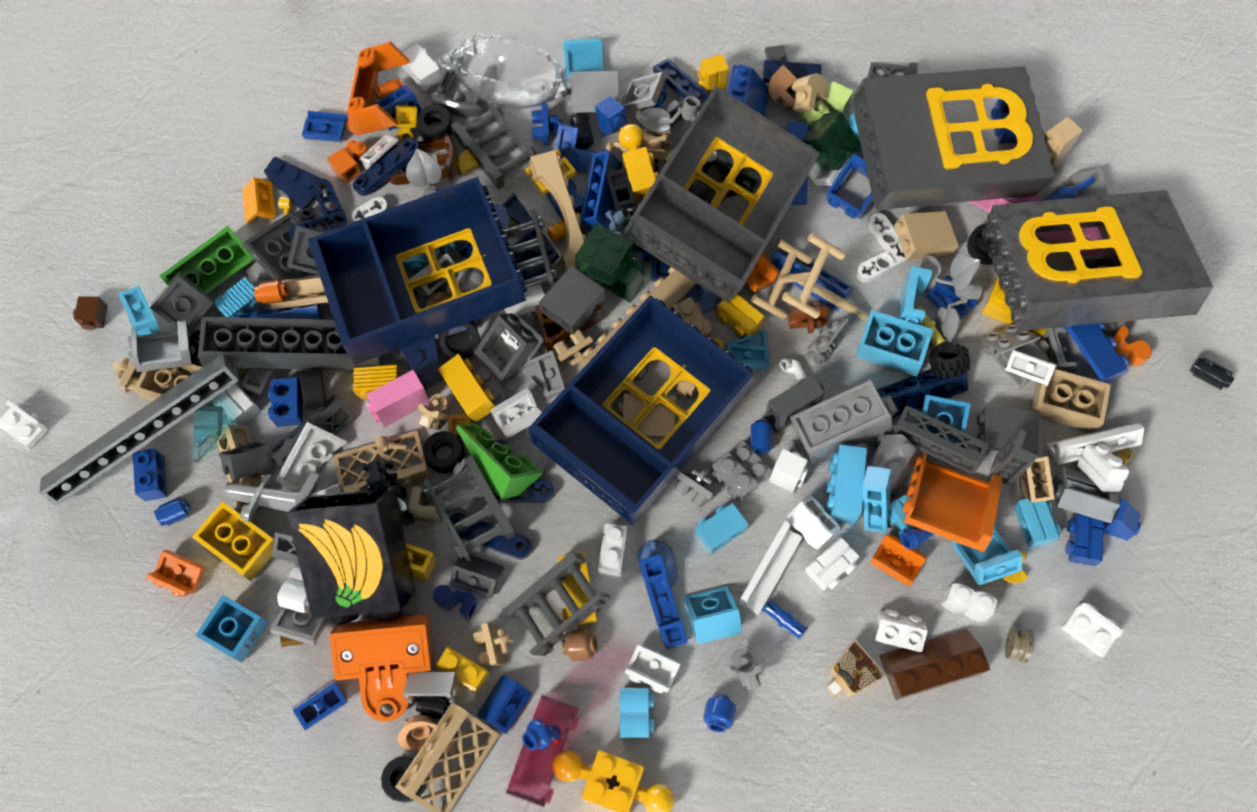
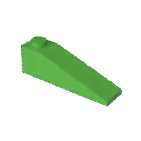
(502, 469)

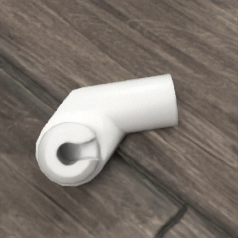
(793, 367)

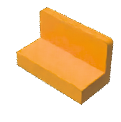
(258, 199)

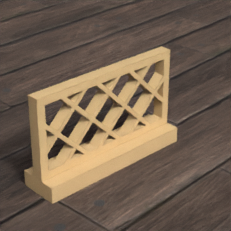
(406, 477)
(431, 754)

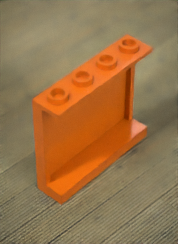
(952, 503)

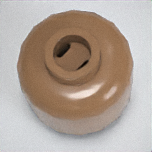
(580, 645)

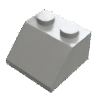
(897, 454)

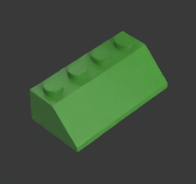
(212, 261)

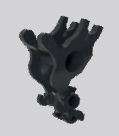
(381, 479)

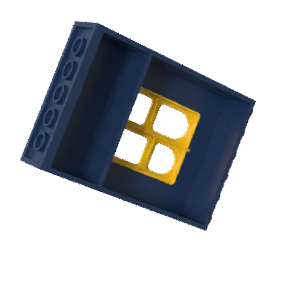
(369, 284)
(611, 453)

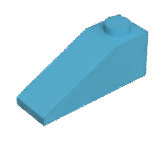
(876, 499)

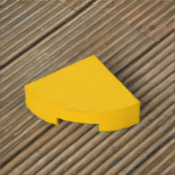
(467, 162)

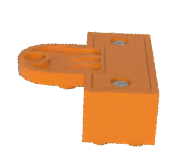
(382, 658)

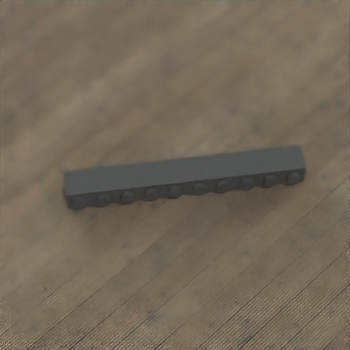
(139, 430)

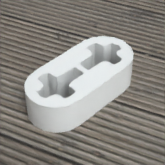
(369, 208)

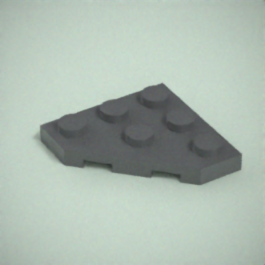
(272, 248)

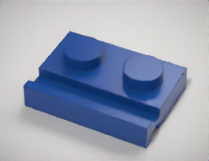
(324, 126)
(945, 294)

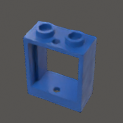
(858, 164)

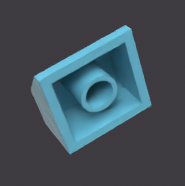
(713, 614)

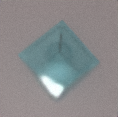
(207, 429)

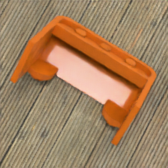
(361, 114)

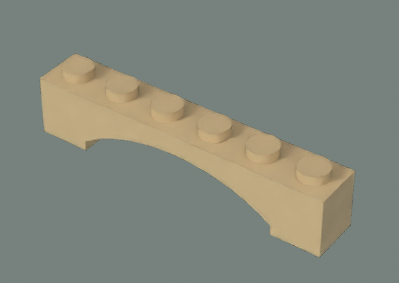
(547, 170)

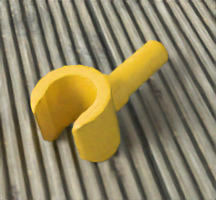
(286, 204)

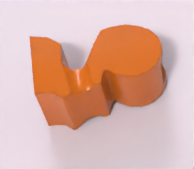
(1135, 352)

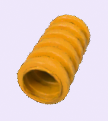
(558, 230)

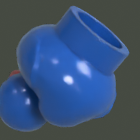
(540, 735)

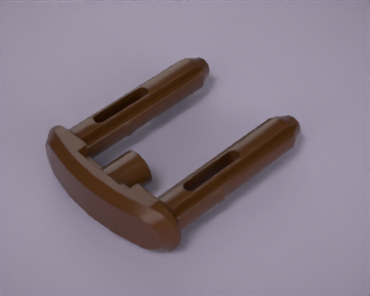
(449, 158)

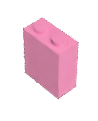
(397, 399)

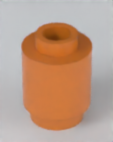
(388, 87)
(271, 292)

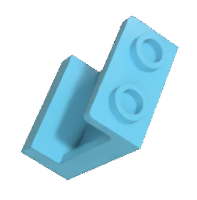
(583, 56)
(914, 284)
(139, 311)
(991, 564)

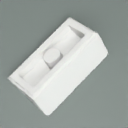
(377, 150)
(1031, 367)

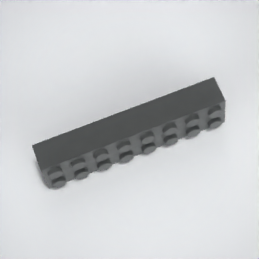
(275, 343)

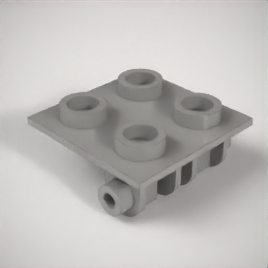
(828, 339)
(1006, 340)

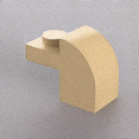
(808, 91)

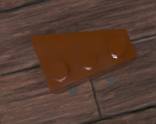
(555, 333)

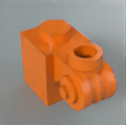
(344, 162)

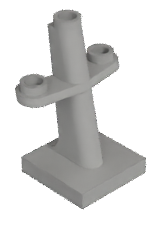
(269, 497)

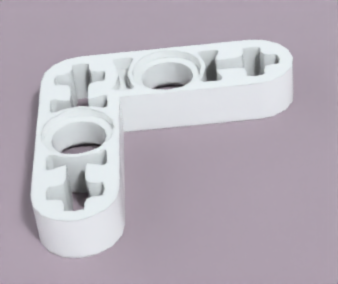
(889, 254)

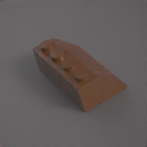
(939, 664)

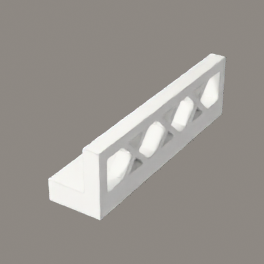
(1115, 438)
(770, 569)

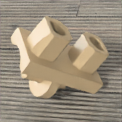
(564, 353)
(128, 380)
(432, 414)
(495, 642)

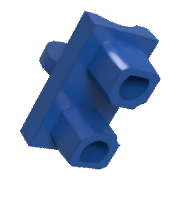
(542, 117)

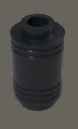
(585, 136)
(1212, 373)

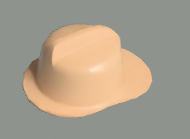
(416, 732)

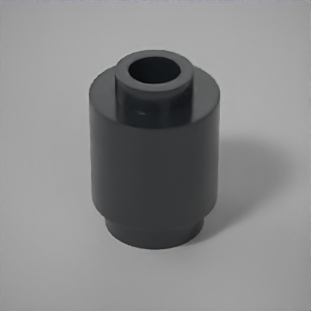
(432, 706)

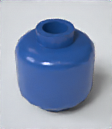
(719, 713)

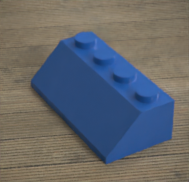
(748, 87)
(1099, 351)

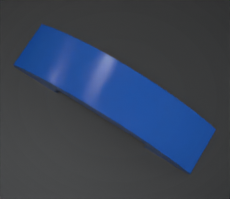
(662, 601)

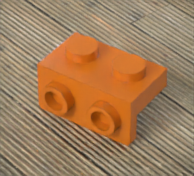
(762, 275)
(897, 560)
(176, 574)

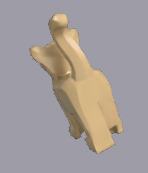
(652, 142)

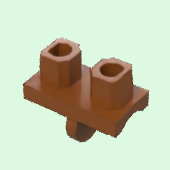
(799, 319)

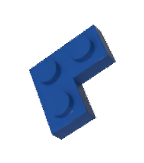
(567, 143)

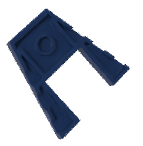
(520, 215)

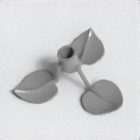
(659, 121)
(424, 172)
(962, 272)

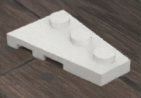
(308, 454)

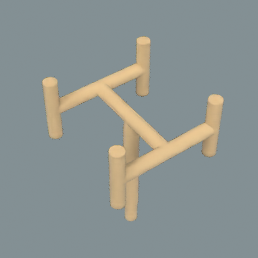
(807, 280)

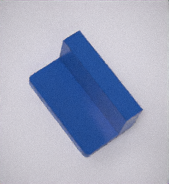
(504, 703)

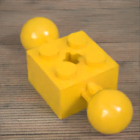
(637, 162)
(569, 767)

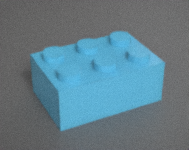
(894, 343)
(846, 484)

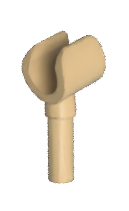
(383, 445)

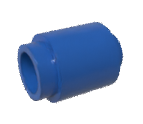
(761, 436)
(172, 511)

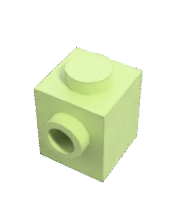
(838, 97)
(814, 115)

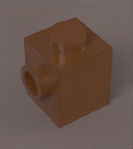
(90, 312)

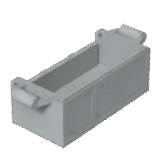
(842, 421)

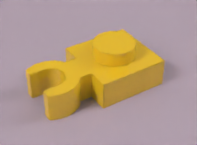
(406, 119)

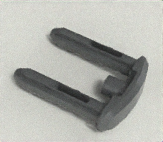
(456, 104)

